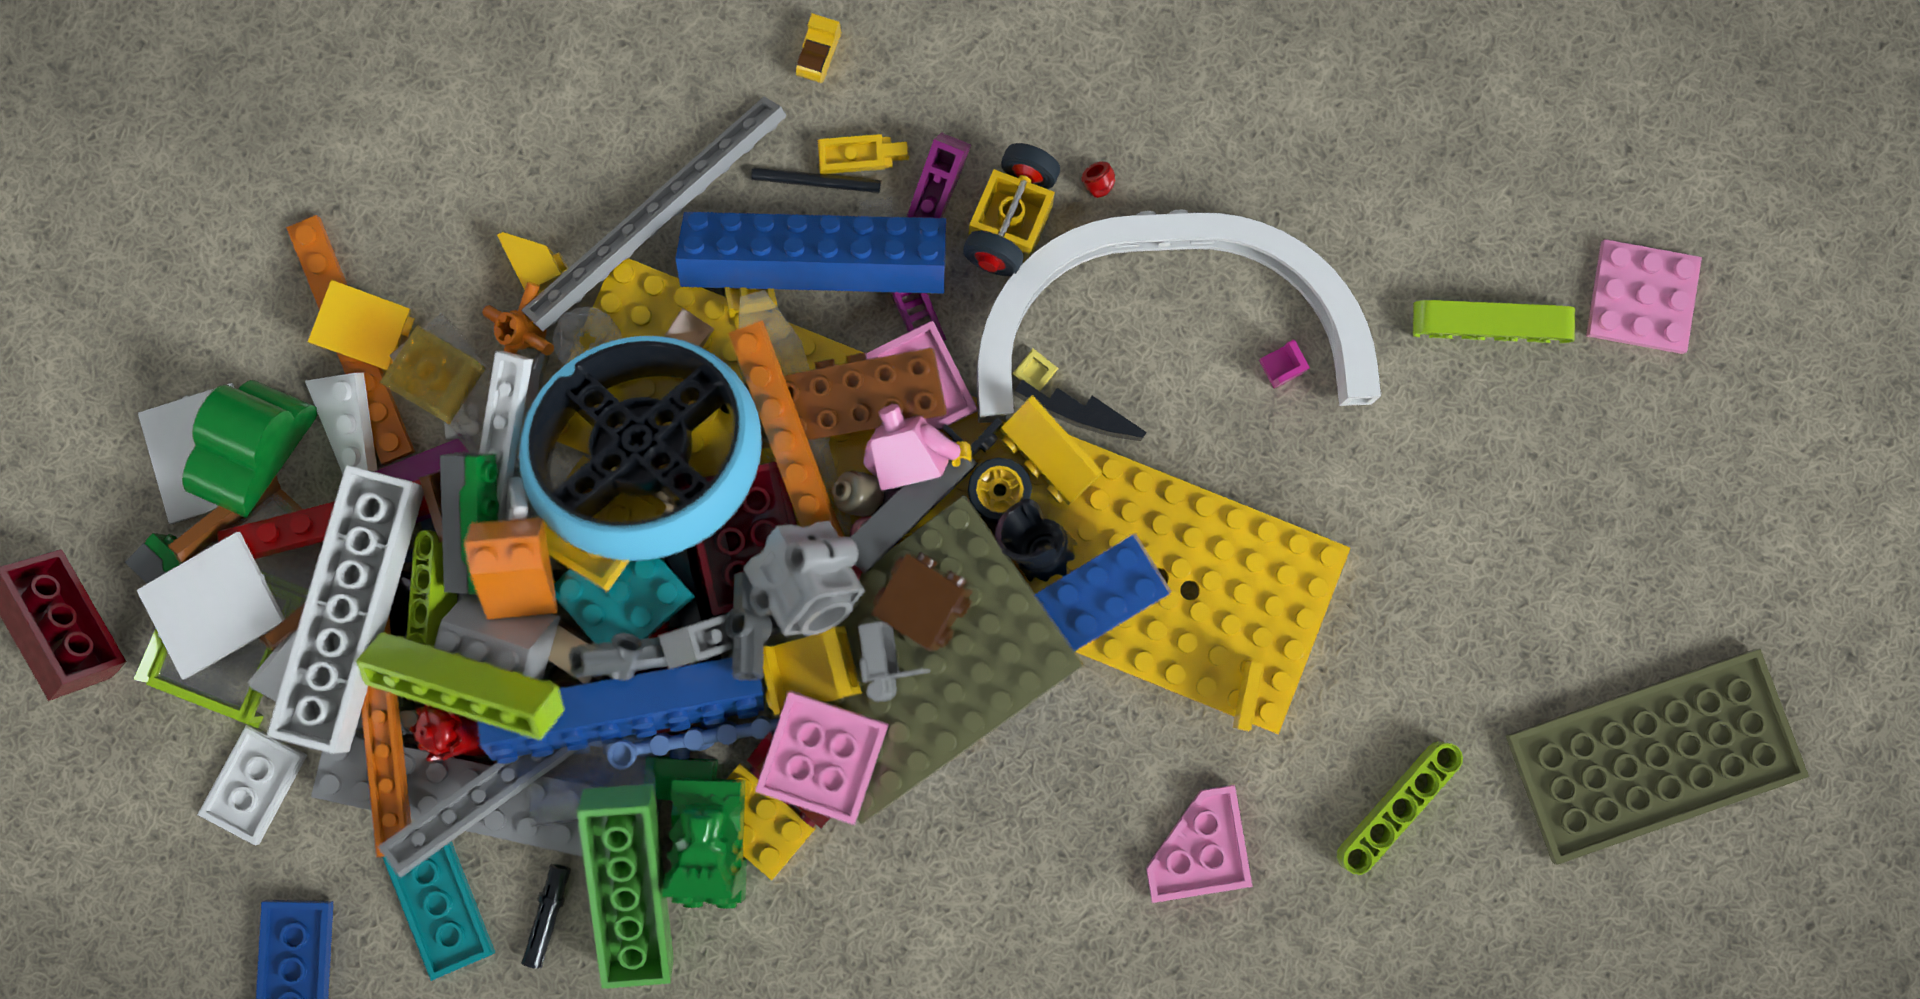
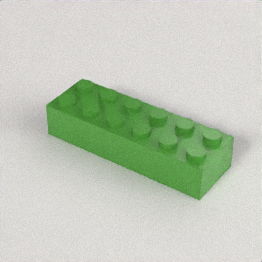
(626, 885)

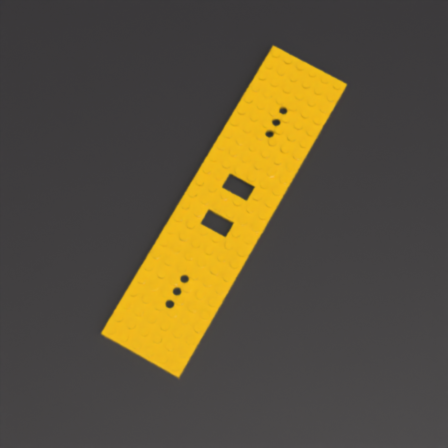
(1255, 574)

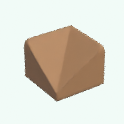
(689, 329)

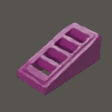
(928, 311)

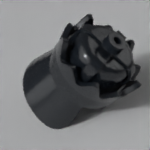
(1035, 543)

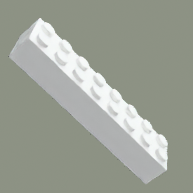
(345, 610)

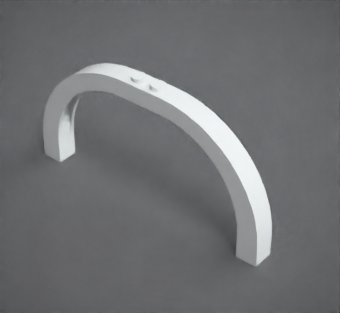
(1180, 230)

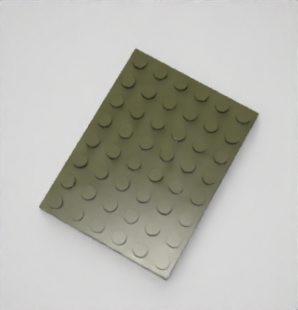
(989, 671)

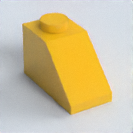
(532, 261)

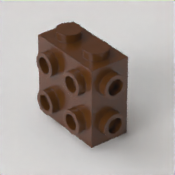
(922, 601)

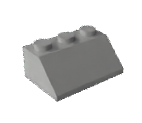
(506, 643)

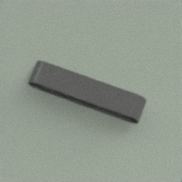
(904, 512)

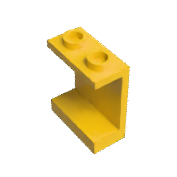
(360, 325)
(811, 666)

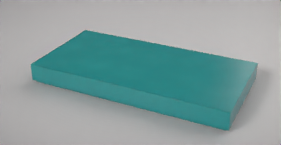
(442, 913)

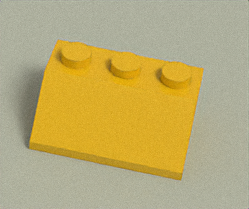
(1049, 452)

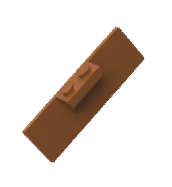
(852, 393)

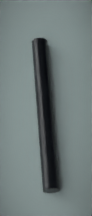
(816, 180)

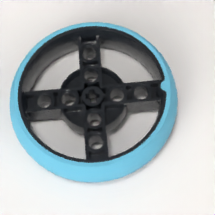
(584, 385)

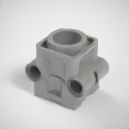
(805, 578)

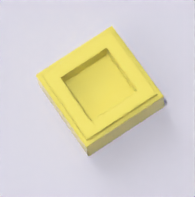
(1035, 370)

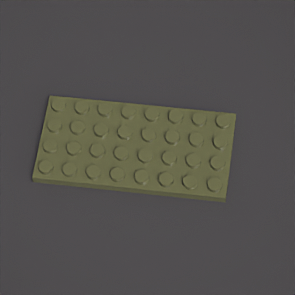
(1656, 756)

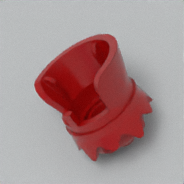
(446, 734)

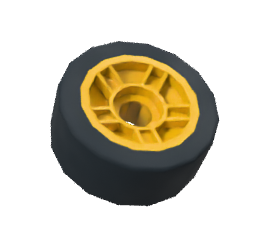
(1001, 472)

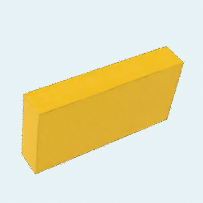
(1248, 696)

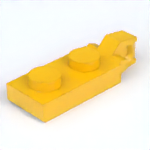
(859, 153)

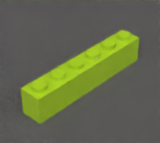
(461, 685)

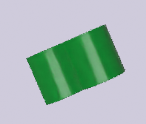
(243, 443)

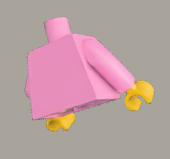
(910, 450)

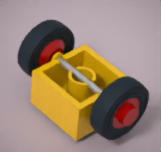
(1012, 210)

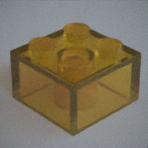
(433, 374)

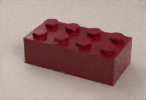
(56, 625)

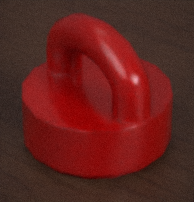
(1099, 179)

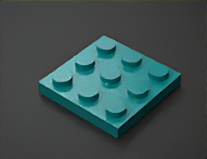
(636, 603)

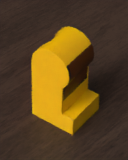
(818, 48)

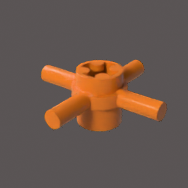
(516, 329)

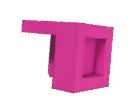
(1284, 364)

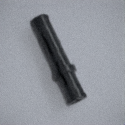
(549, 903)

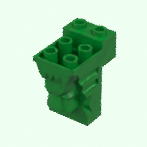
(707, 843)

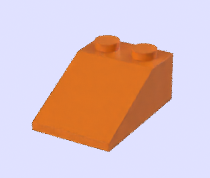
(511, 568)

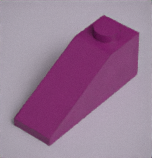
(939, 177)

